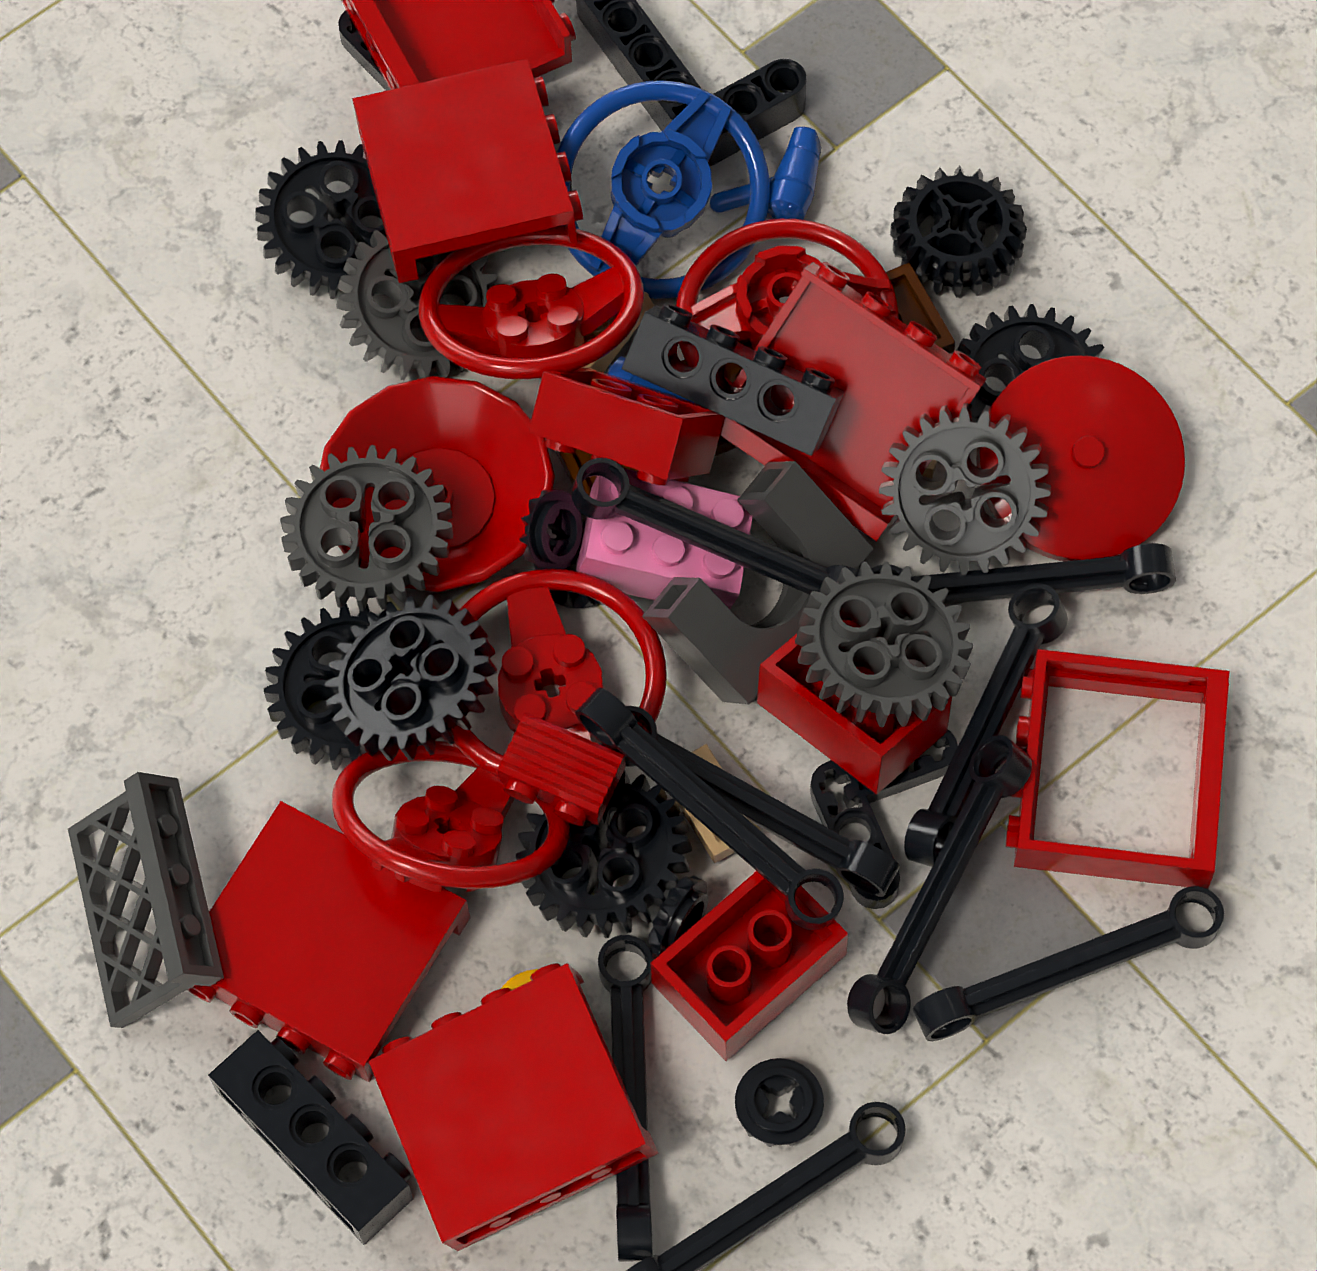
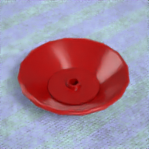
(475, 449)

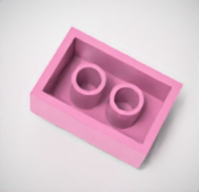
(645, 559)

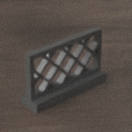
(170, 889)

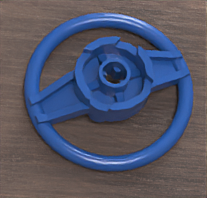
(681, 152)

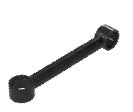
(698, 529)
(1138, 569)
(618, 729)
(932, 825)
(854, 860)
(939, 885)
(958, 1008)
(628, 1055)
(779, 1195)

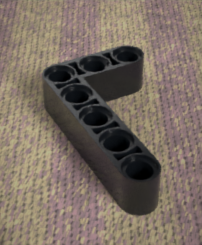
(646, 45)

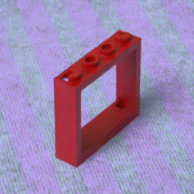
(1133, 679)

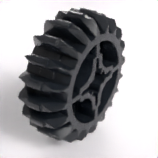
(954, 248)

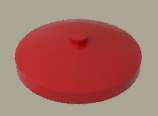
(1108, 454)

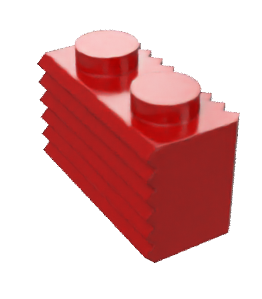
(560, 770)

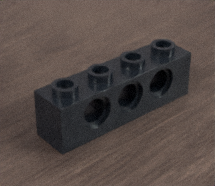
(656, 360)
(359, 1205)

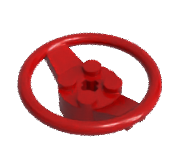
(755, 298)
(533, 322)
(548, 656)
(447, 833)

